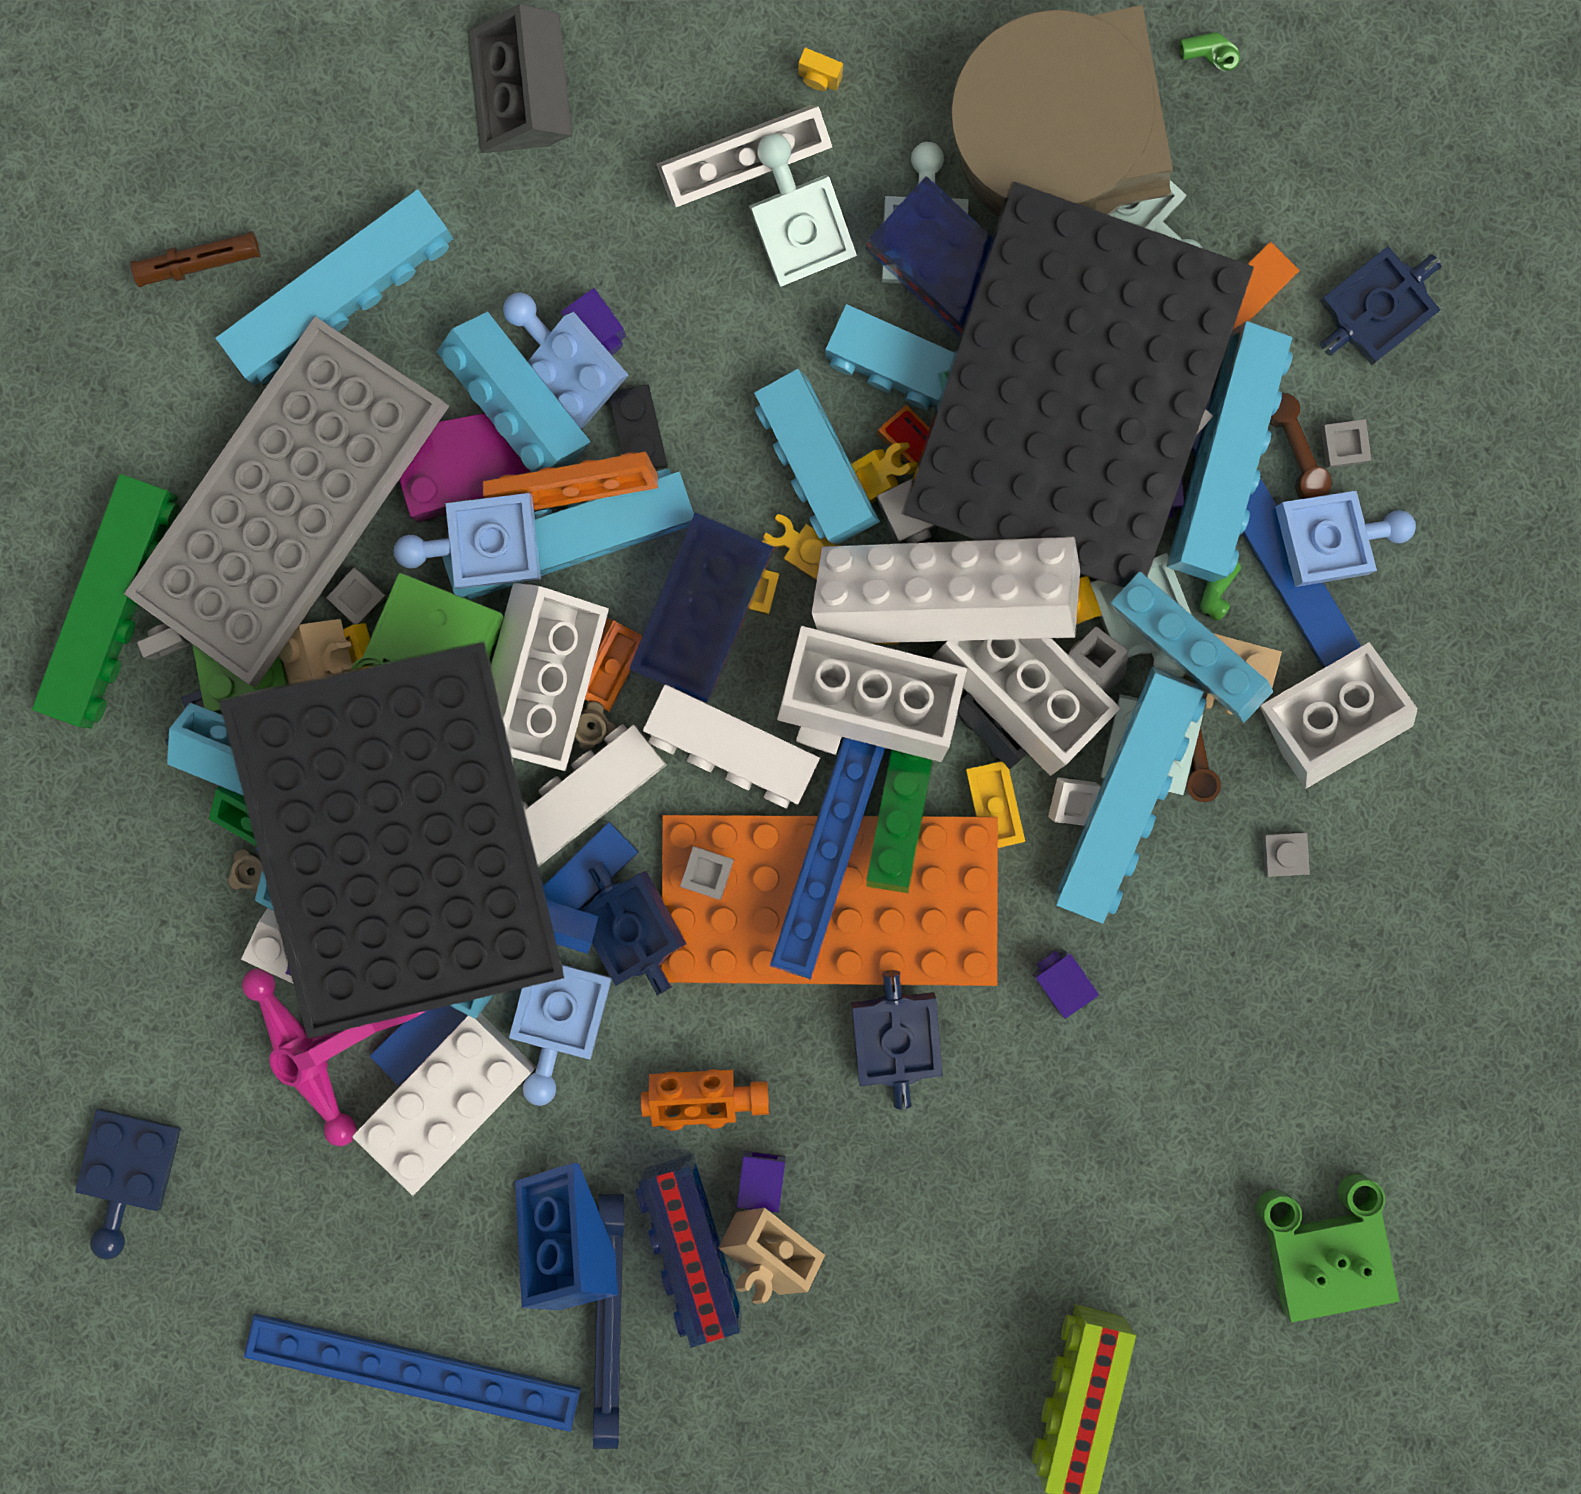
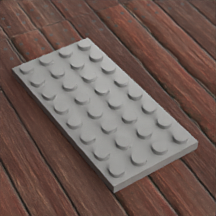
(286, 501)

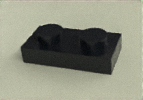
(638, 423)
(999, 742)

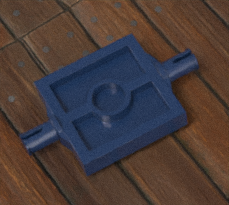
(1380, 305)
(632, 928)
(896, 1039)

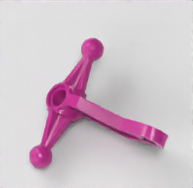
(304, 1061)

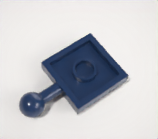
(126, 1164)

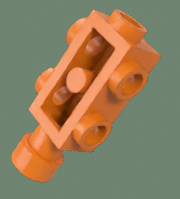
(699, 1094)

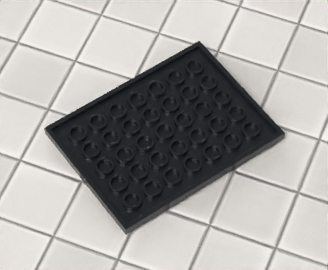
(1077, 384)
(393, 838)

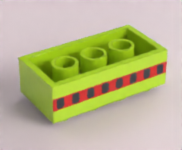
(1083, 1402)

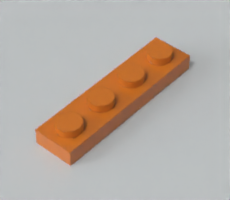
(579, 482)

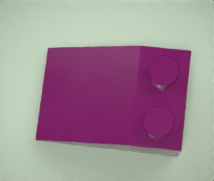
(455, 464)

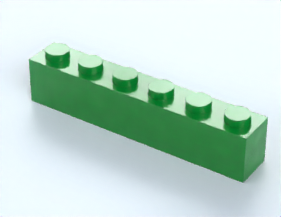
(100, 611)

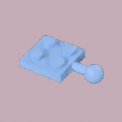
(568, 359)
(1330, 539)
(487, 541)
(559, 1018)

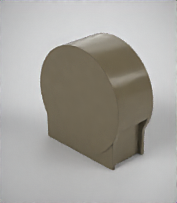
(1064, 110)

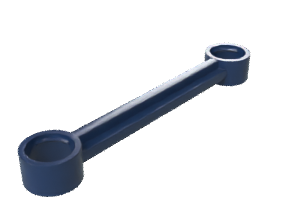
(609, 1335)

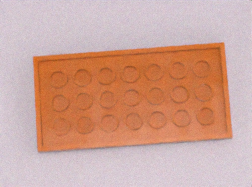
(932, 935)

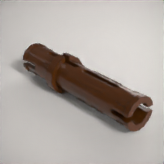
(190, 260)

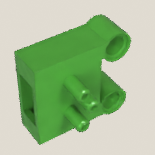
(428, 620)
(1333, 1261)

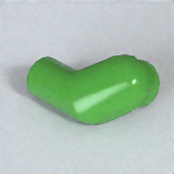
(1213, 48)

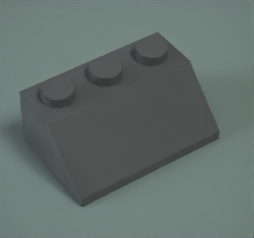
(520, 80)

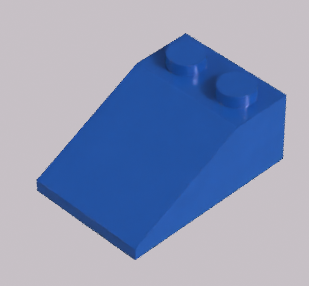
(562, 1242)

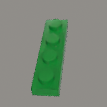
(899, 822)

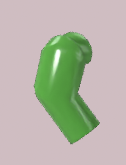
(1211, 600)

